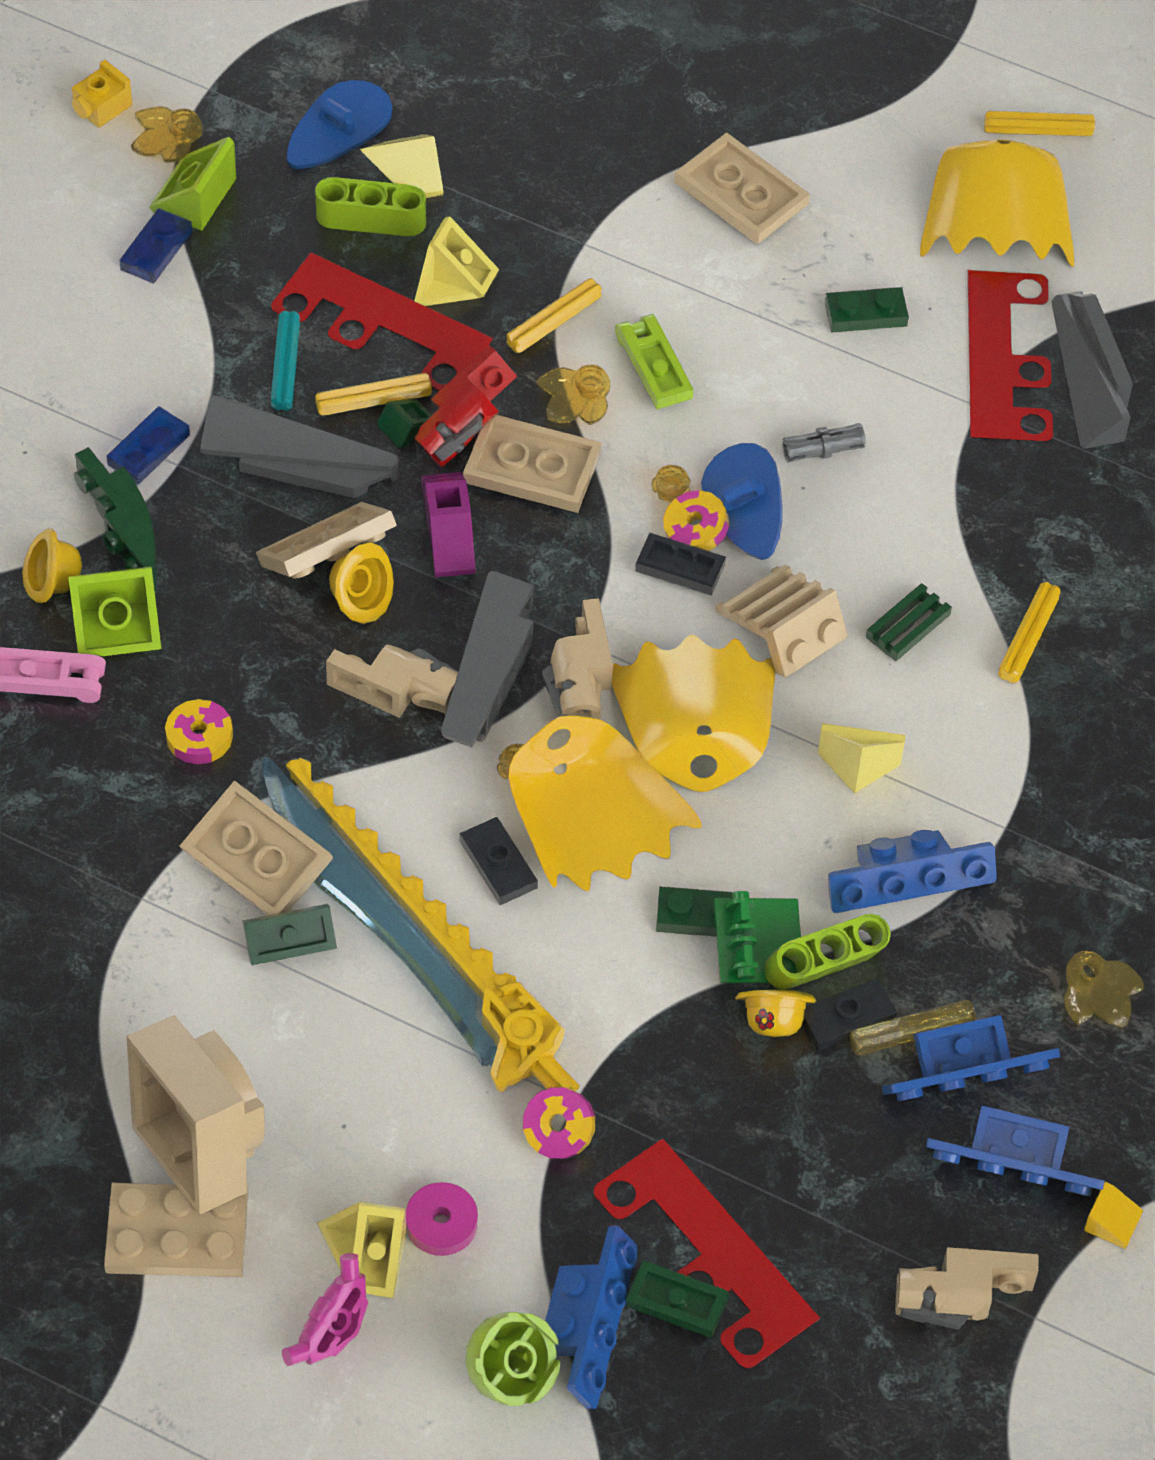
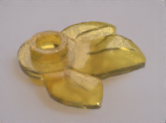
(167, 132)
(573, 396)
(1104, 993)

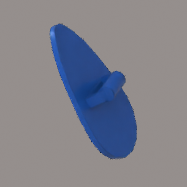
(339, 123)
(750, 490)

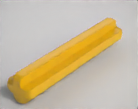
(1039, 123)
(554, 315)
(373, 394)
(1029, 632)

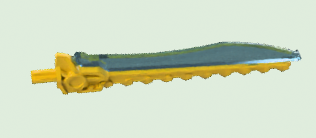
(510, 1014)

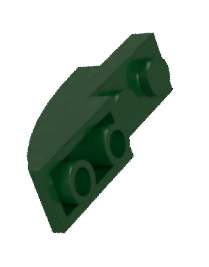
(123, 510)

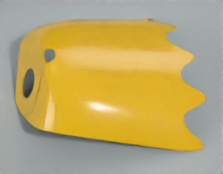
(999, 194)
(692, 686)
(597, 810)

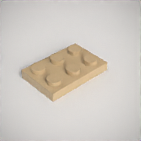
(742, 188)
(533, 463)
(326, 540)
(256, 851)
(162, 1234)

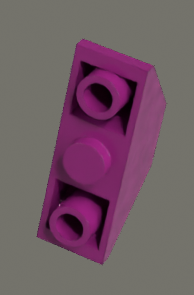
(449, 523)

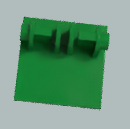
(750, 932)

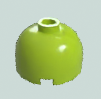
(513, 1358)

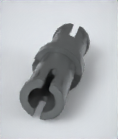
(824, 442)

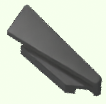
(1093, 370)
(293, 451)
(491, 659)

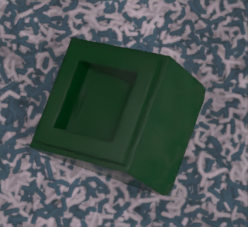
(403, 420)

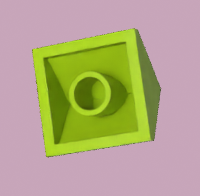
(199, 183)
(115, 612)

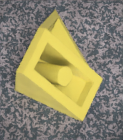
(409, 162)
(454, 268)
(860, 754)
(377, 1238)

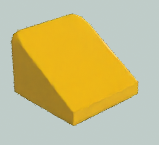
(1113, 1216)

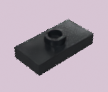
(680, 564)
(498, 860)
(838, 1015)

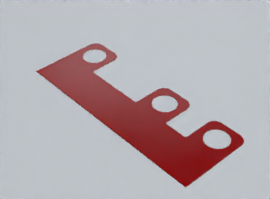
(377, 306)
(991, 361)
(725, 1248)

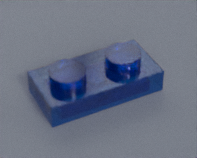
(155, 245)
(149, 444)

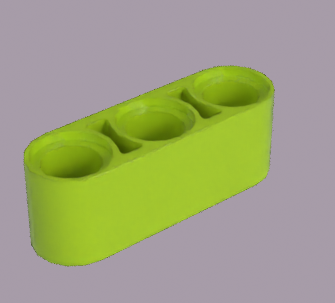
(370, 206)
(842, 939)

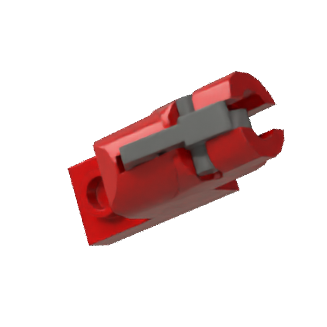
(464, 406)

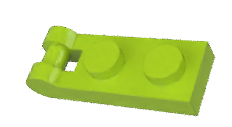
(655, 361)

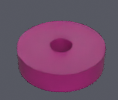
(446, 1237)

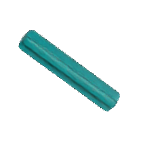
(285, 361)

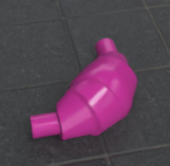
(333, 1318)

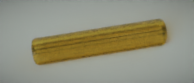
(902, 1029)

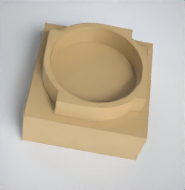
(194, 1110)

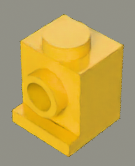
(102, 94)

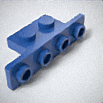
(909, 869)
(962, 1052)
(1019, 1144)
(587, 1313)

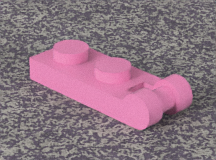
(51, 673)

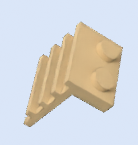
(791, 615)

